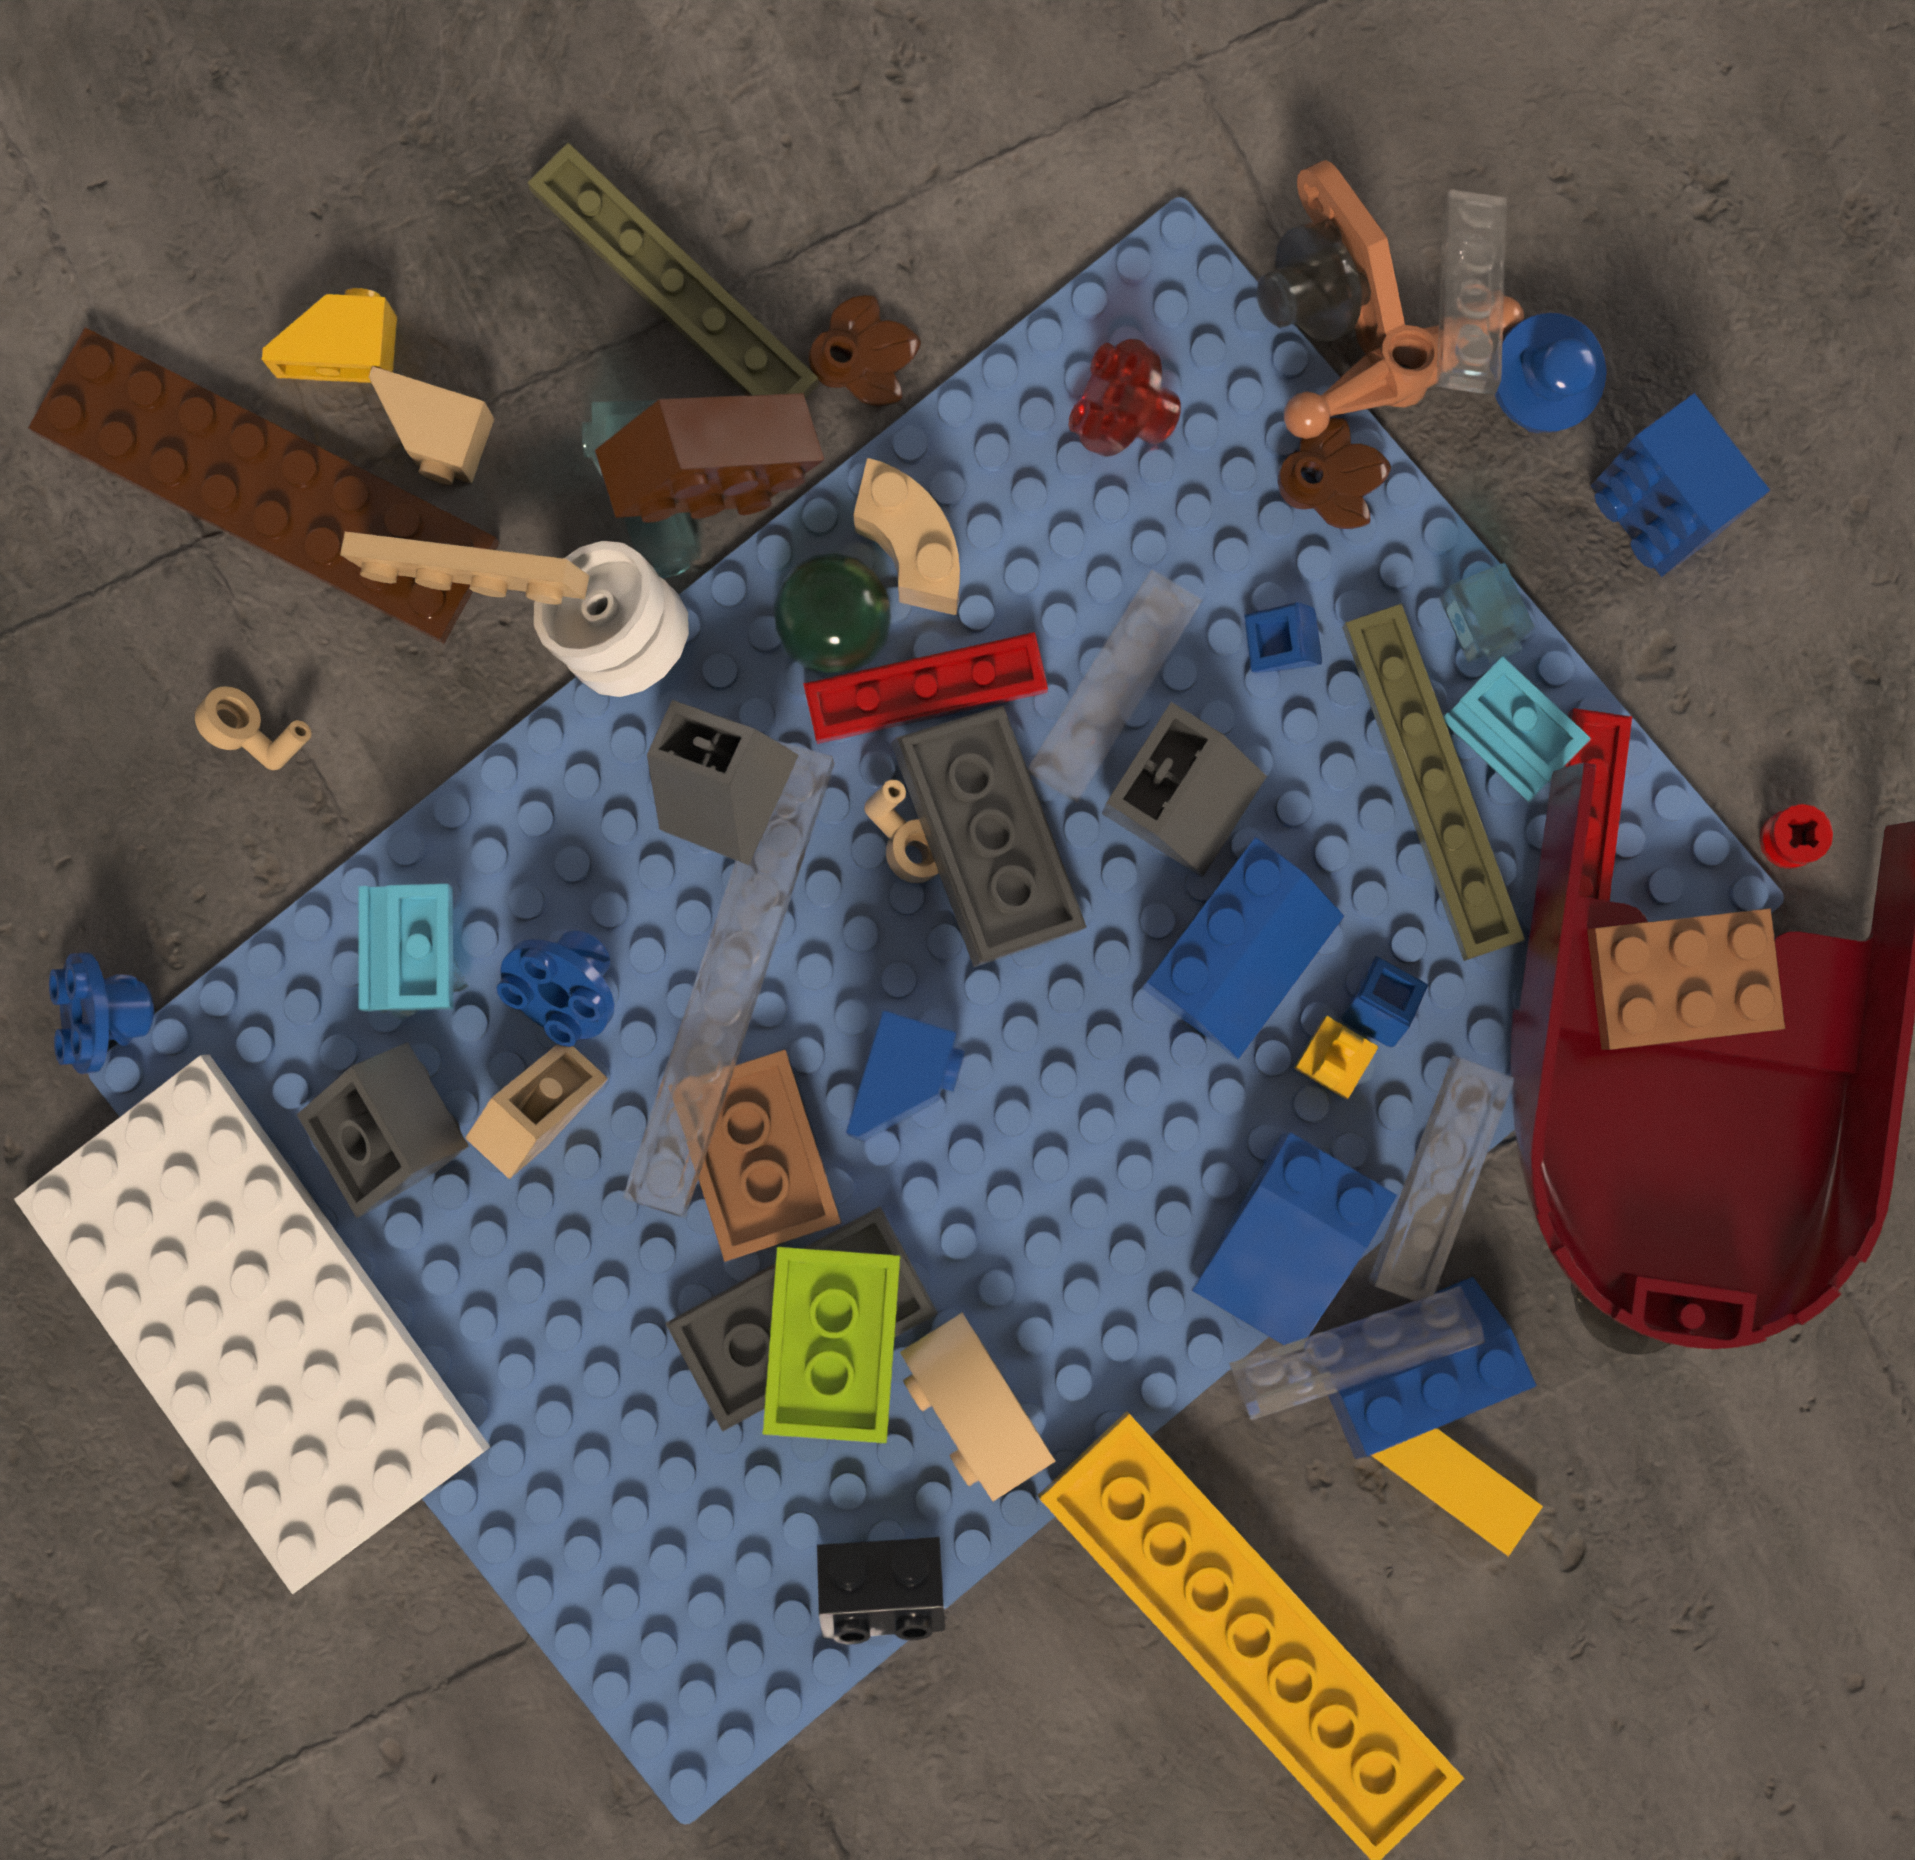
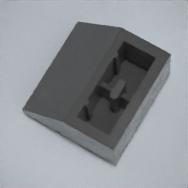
(716, 780)
(1185, 790)

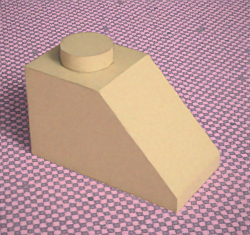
(436, 426)
(535, 1108)

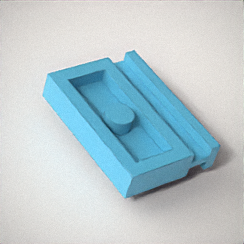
(1516, 729)
(405, 947)

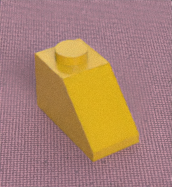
(336, 339)

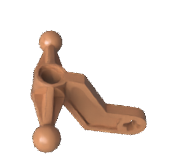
(1381, 326)

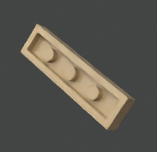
(484, 569)

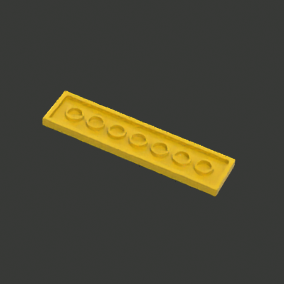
(1250, 1637)

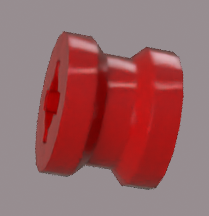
(1784, 844)

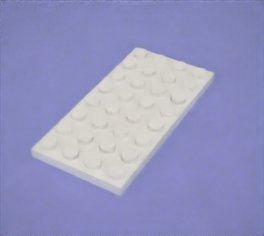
(251, 1323)

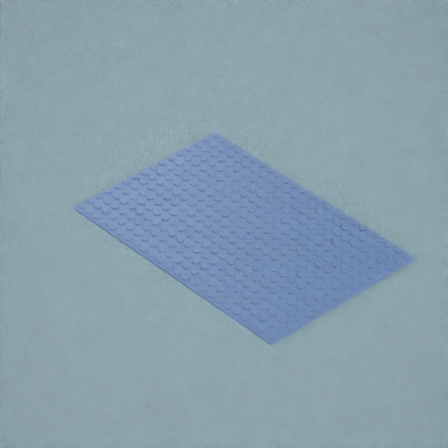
(1088, 1122)

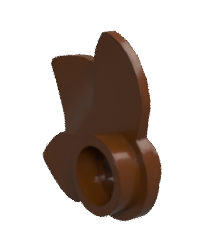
(872, 348)
(1341, 474)

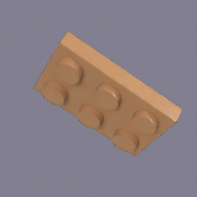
(1685, 979)
(764, 1163)

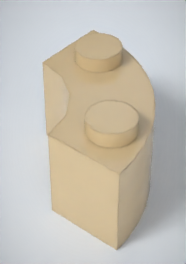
(913, 533)
(976, 1408)

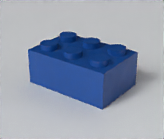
(1677, 486)

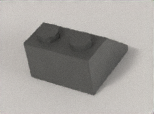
(382, 1128)

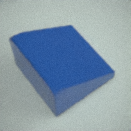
(1283, 638)
(1385, 1002)

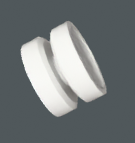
(625, 627)

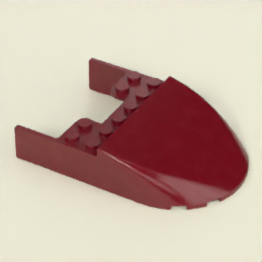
(1717, 1175)

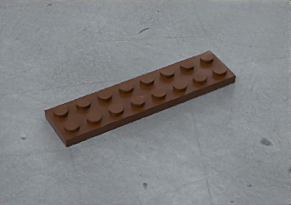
(246, 476)

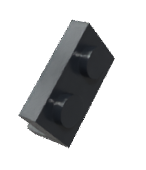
(880, 1589)

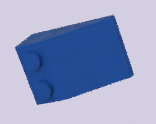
(1293, 1240)

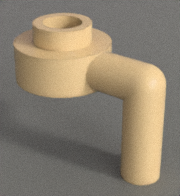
(242, 728)
(900, 834)

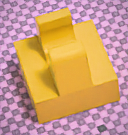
(1336, 1057)

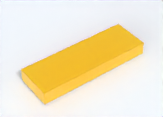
(1463, 1487)

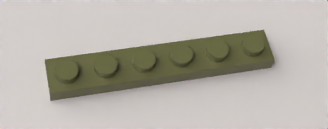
(668, 278)
(1432, 782)

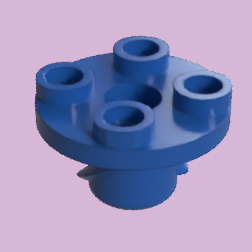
(1550, 373)
(560, 985)
(96, 1011)

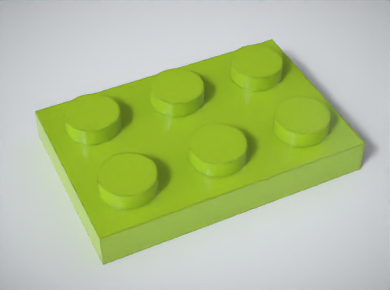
(831, 1345)

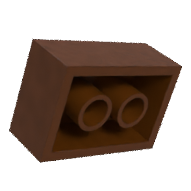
(709, 455)

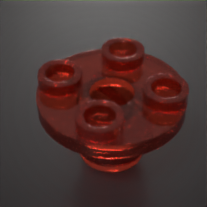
(1124, 400)

